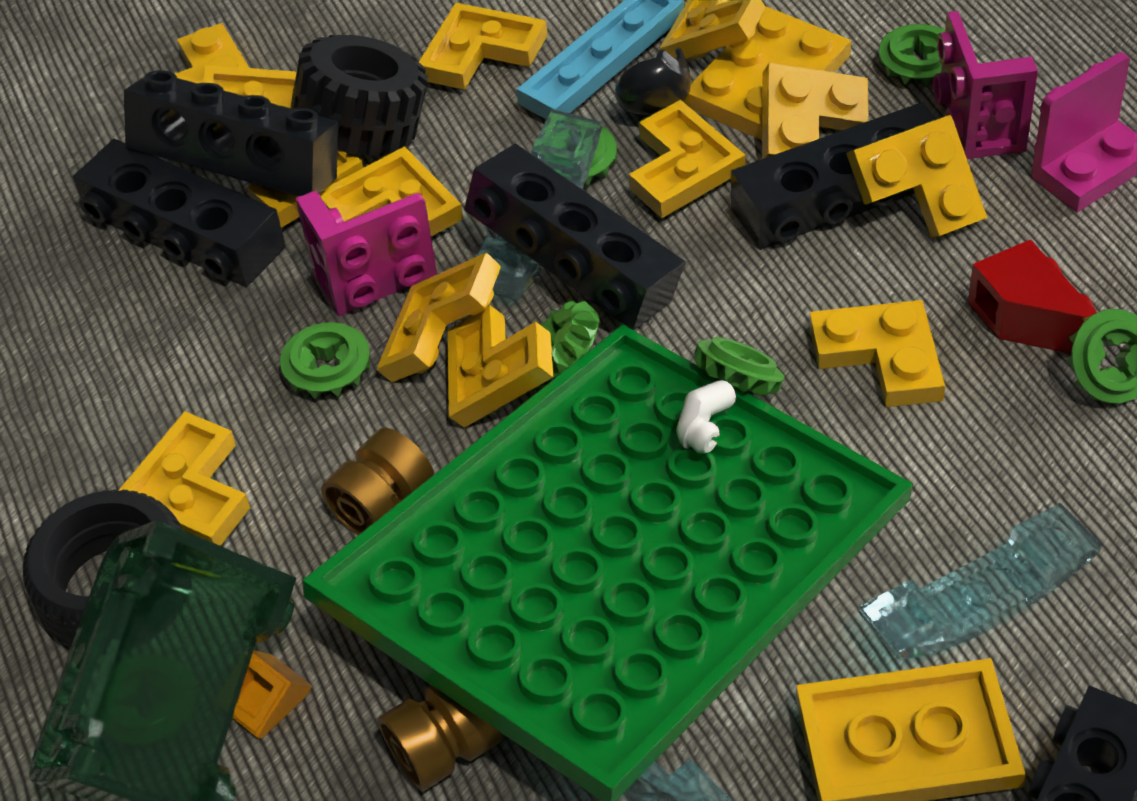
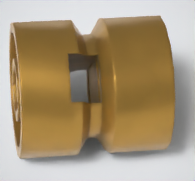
(381, 477)
(432, 735)

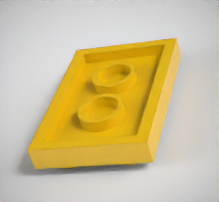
(732, 82)
(910, 734)

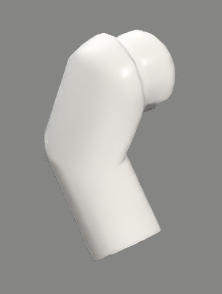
(694, 425)

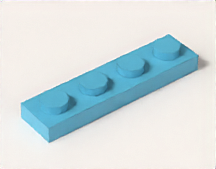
(597, 55)

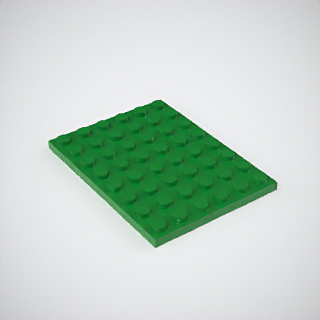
(598, 573)

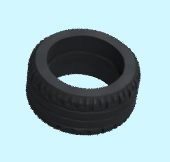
(71, 539)

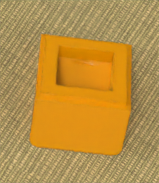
(268, 693)

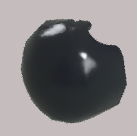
(654, 84)

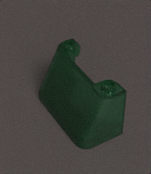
(158, 669)

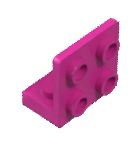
(986, 100)
(1080, 141)
(369, 253)

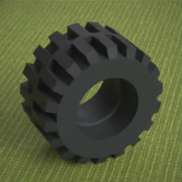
(364, 86)

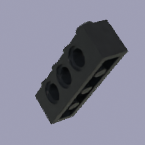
(231, 133)
(813, 181)
(180, 212)
(574, 236)
(1094, 734)

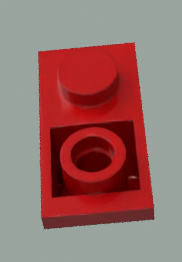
(1028, 298)

